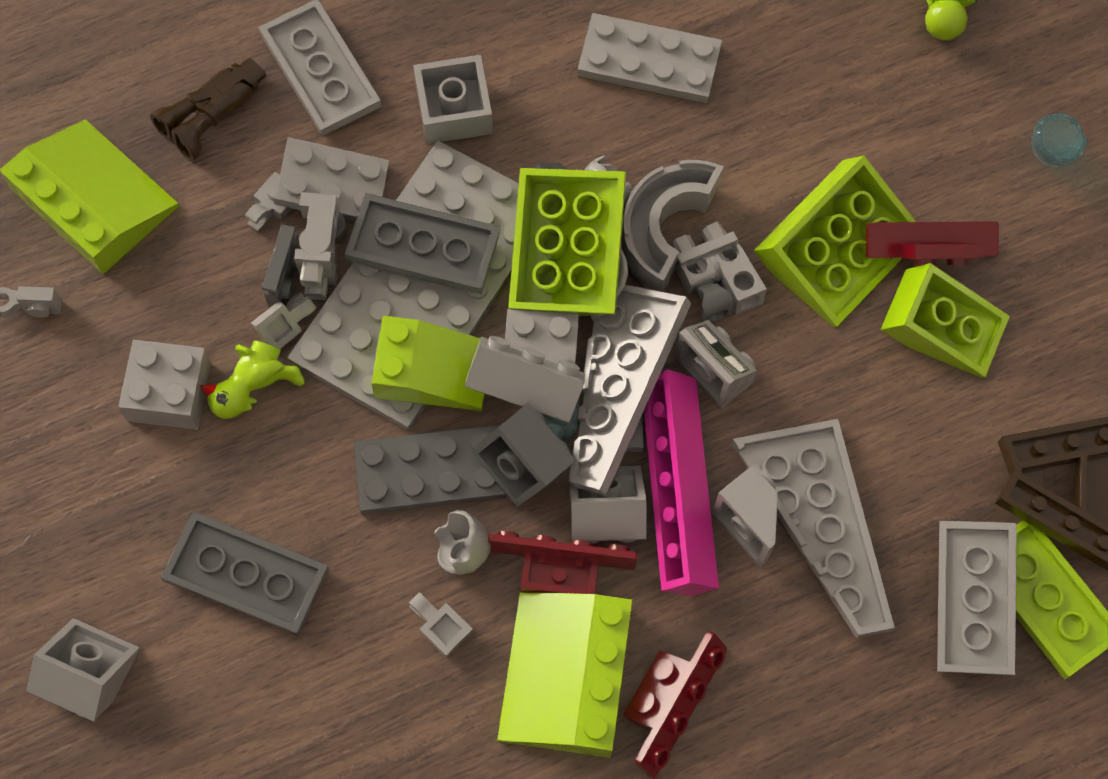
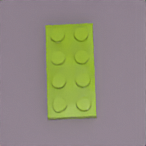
(1056, 604)

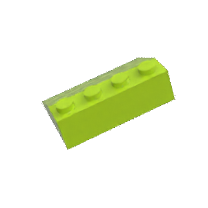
(88, 193)
(823, 240)
(567, 241)
(565, 672)

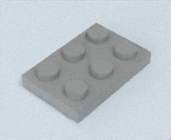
(330, 171)

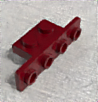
(932, 241)
(558, 565)
(669, 698)

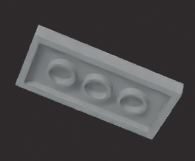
(649, 58)
(320, 67)
(977, 597)

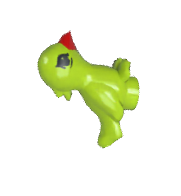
(253, 371)

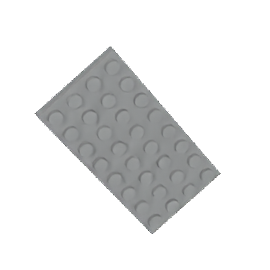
(345, 333)

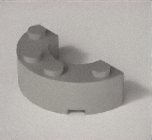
(657, 196)

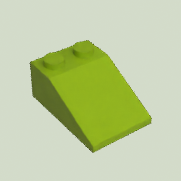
(945, 320)
(424, 364)

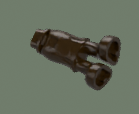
(210, 103)

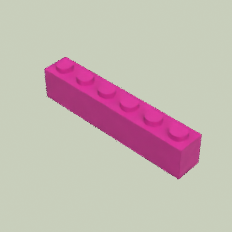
(680, 487)

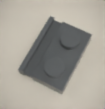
(278, 279)

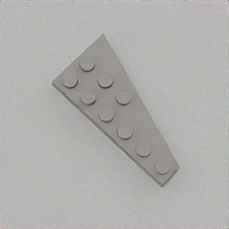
(619, 378)
(824, 516)

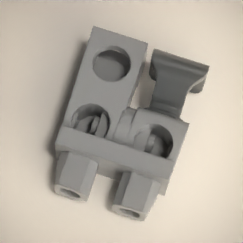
(318, 255)
(715, 261)

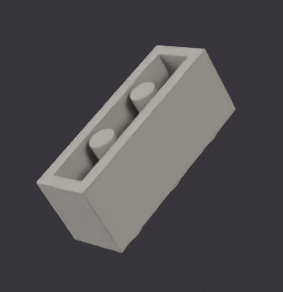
(525, 378)

